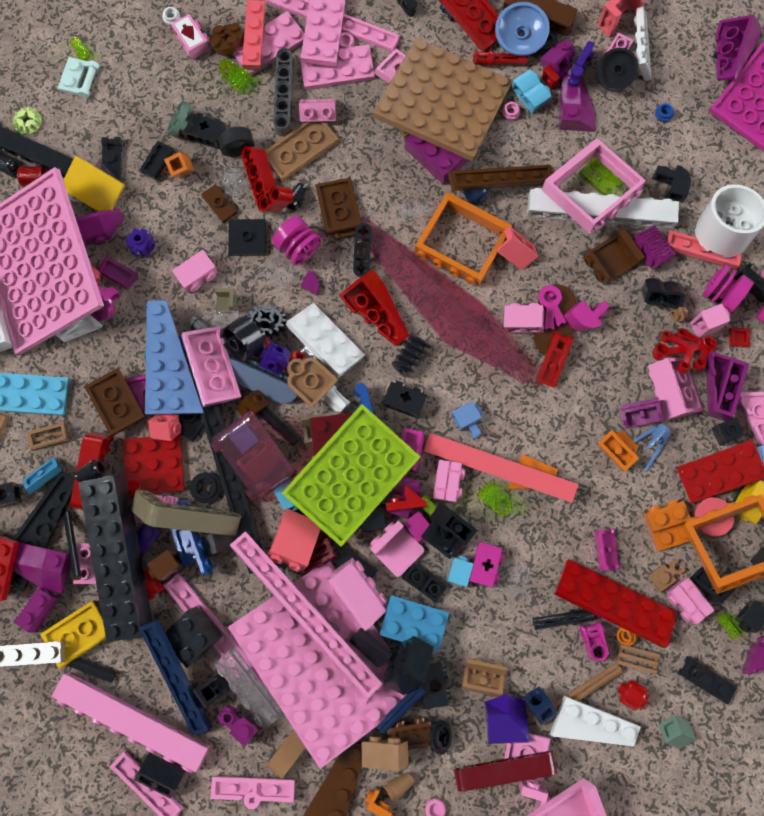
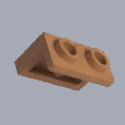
(483, 677)

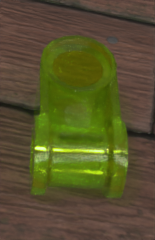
(236, 77)
(492, 497)

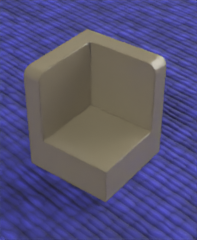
(226, 299)

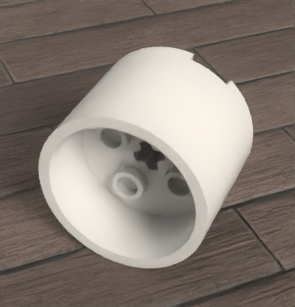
(730, 220)

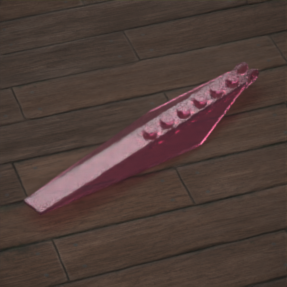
(446, 307)

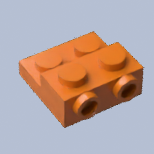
(668, 524)

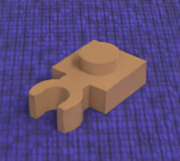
(664, 576)

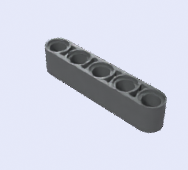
(283, 84)

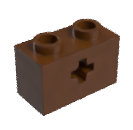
(165, 566)

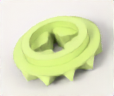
(31, 125)

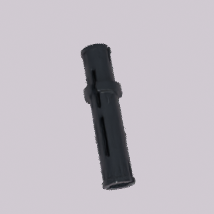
(539, 622)

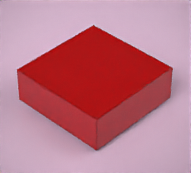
(550, 77)
(739, 337)

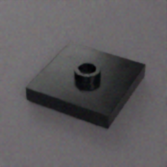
(247, 237)

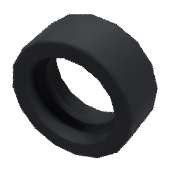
(234, 140)

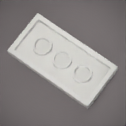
(325, 340)

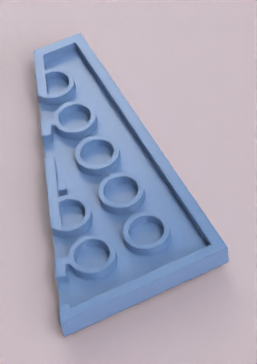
(168, 375)

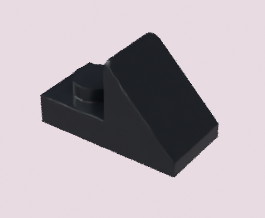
(702, 581)

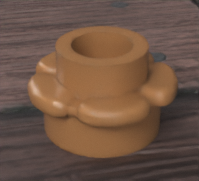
(679, 314)

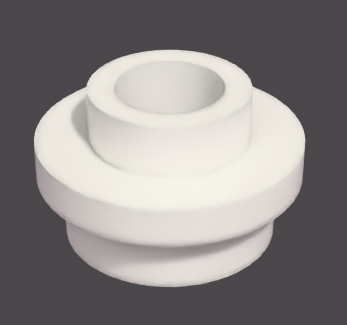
(170, 11)

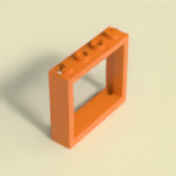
(474, 214)
(735, 579)

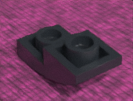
(424, 582)

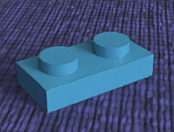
(42, 475)

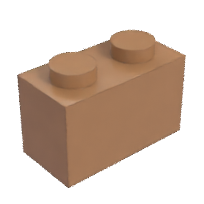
(385, 753)

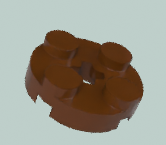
(226, 38)

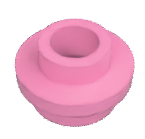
(511, 106)

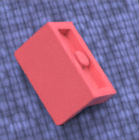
(517, 249)

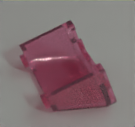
(253, 456)

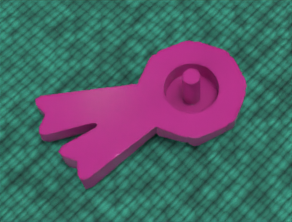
(550, 298)

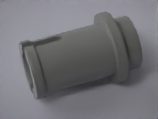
(196, 323)

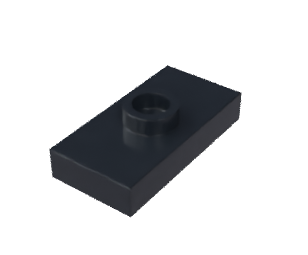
(155, 161)

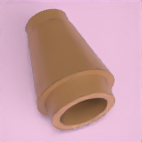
(398, 786)

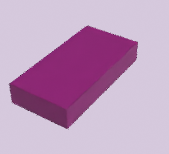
(117, 272)

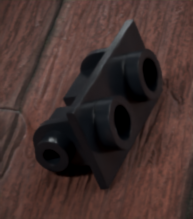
(9, 164)

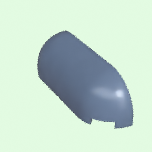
(254, 377)

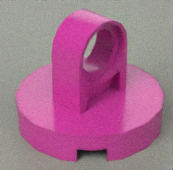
(108, 296)

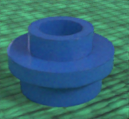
(666, 108)

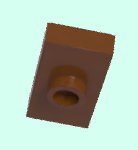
(219, 203)

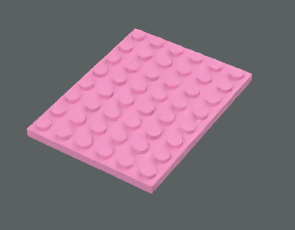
(43, 264)
(301, 677)

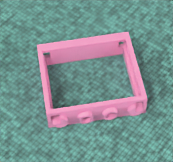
(614, 164)

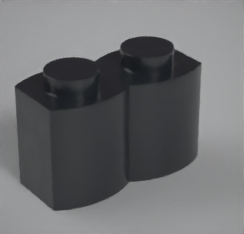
(663, 293)

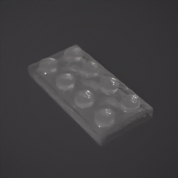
(248, 688)

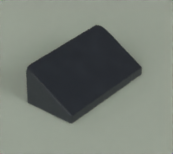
(370, 647)

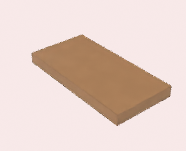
(300, 148)

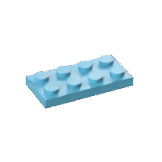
(33, 394)

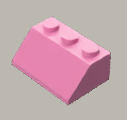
(674, 389)
(358, 593)

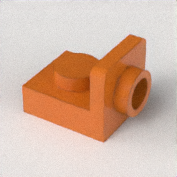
(379, 808)

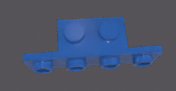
(192, 548)

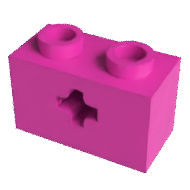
(483, 553)

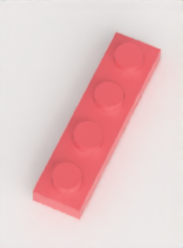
(253, 34)
(690, 246)

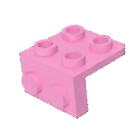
(396, 548)
(534, 790)

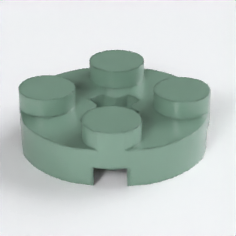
(178, 120)

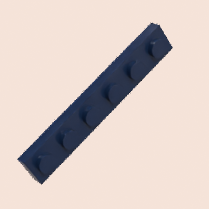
(175, 677)

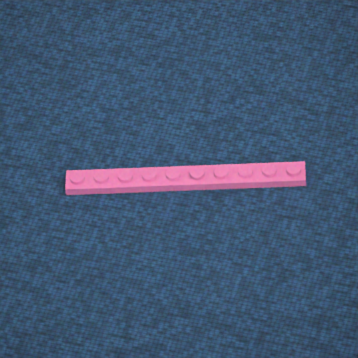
(306, 615)

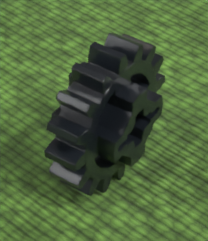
(266, 319)

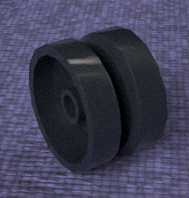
(618, 58)

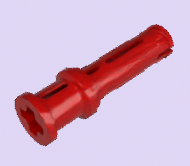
(491, 58)

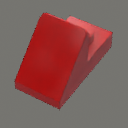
(412, 501)

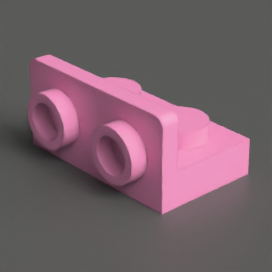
(317, 110)

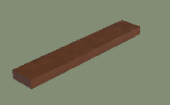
(499, 177)

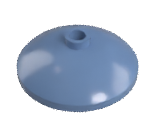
(522, 18)

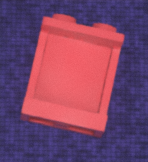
(612, 12)
(294, 540)

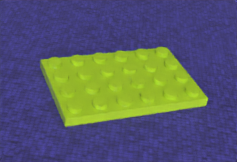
(351, 475)

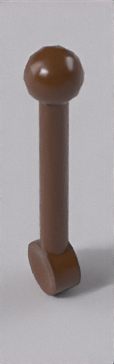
(337, 236)

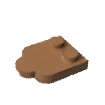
(309, 380)

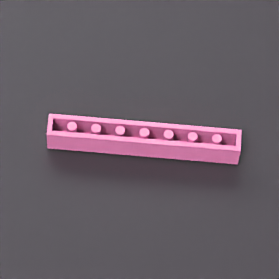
(131, 721)

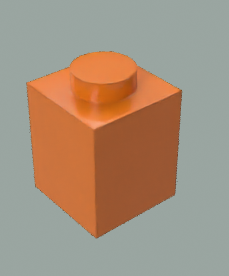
(179, 165)

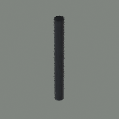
(72, 545)

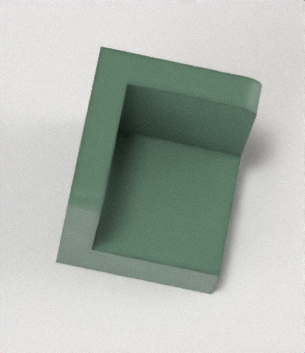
(677, 732)

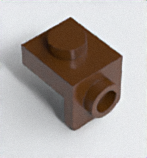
(254, 401)

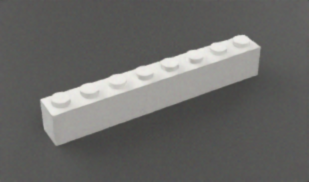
(639, 212)

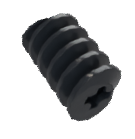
(410, 355)

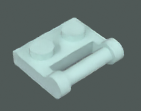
(73, 75)

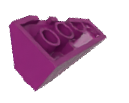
(575, 106)

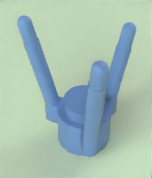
(659, 435)

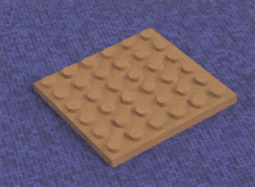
(442, 99)

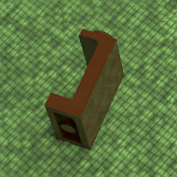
(613, 257)

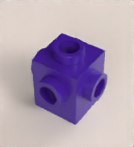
(140, 242)
(274, 358)

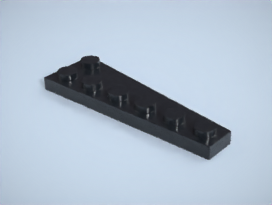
(44, 520)

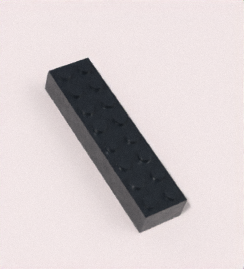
(115, 556)

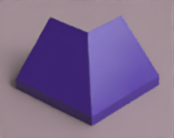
(506, 720)

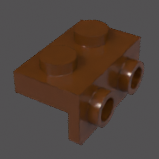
(414, 732)

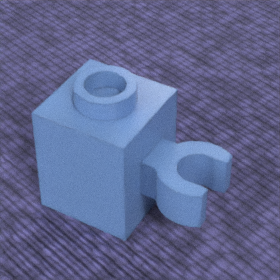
(466, 417)

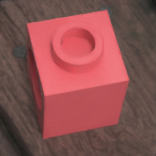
(164, 427)

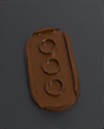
(542, 340)

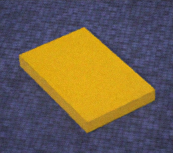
(92, 185)
(79, 630)

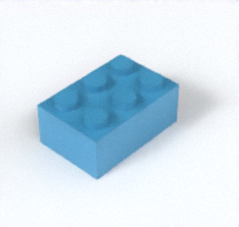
(411, 619)

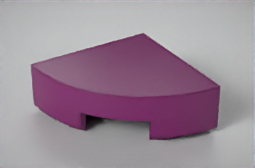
(310, 283)

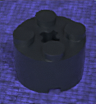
(242, 338)

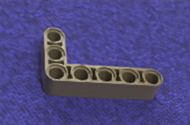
(181, 517)

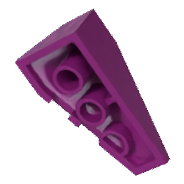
(735, 43)
(43, 567)

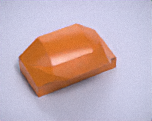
(619, 449)

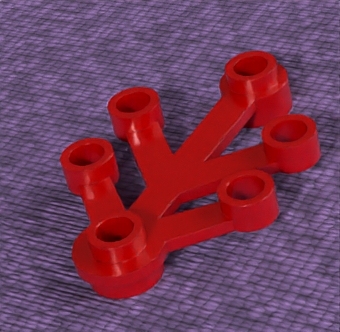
(704, 345)

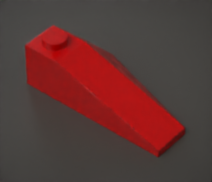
(374, 302)

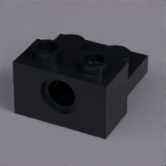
(459, 530)

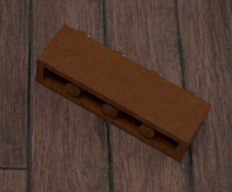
(558, 14)

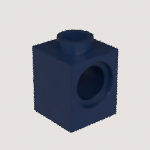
(540, 705)

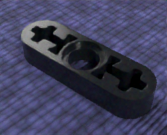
(368, 237)

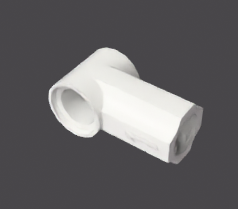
(336, 400)

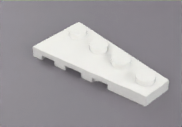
(642, 40)
(588, 723)

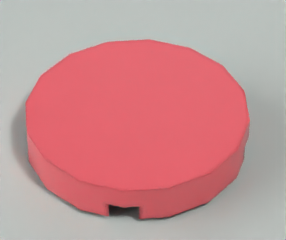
(718, 528)

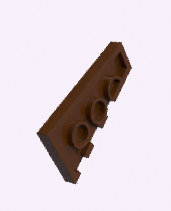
(339, 785)

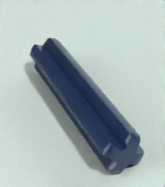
(400, 709)

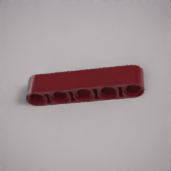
(505, 771)

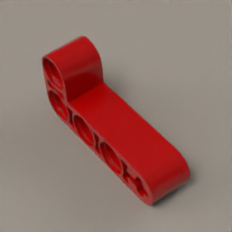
(266, 193)
(93, 446)

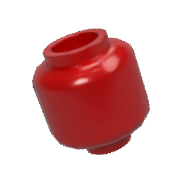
(633, 695)

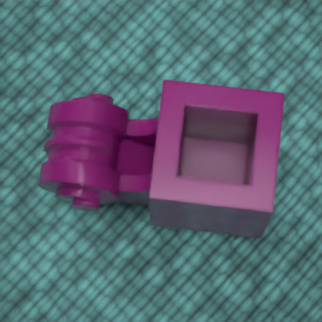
(559, 57)
(241, 728)

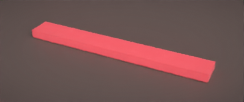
(501, 467)

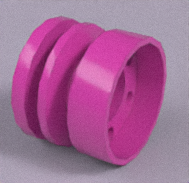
(296, 240)
(727, 288)

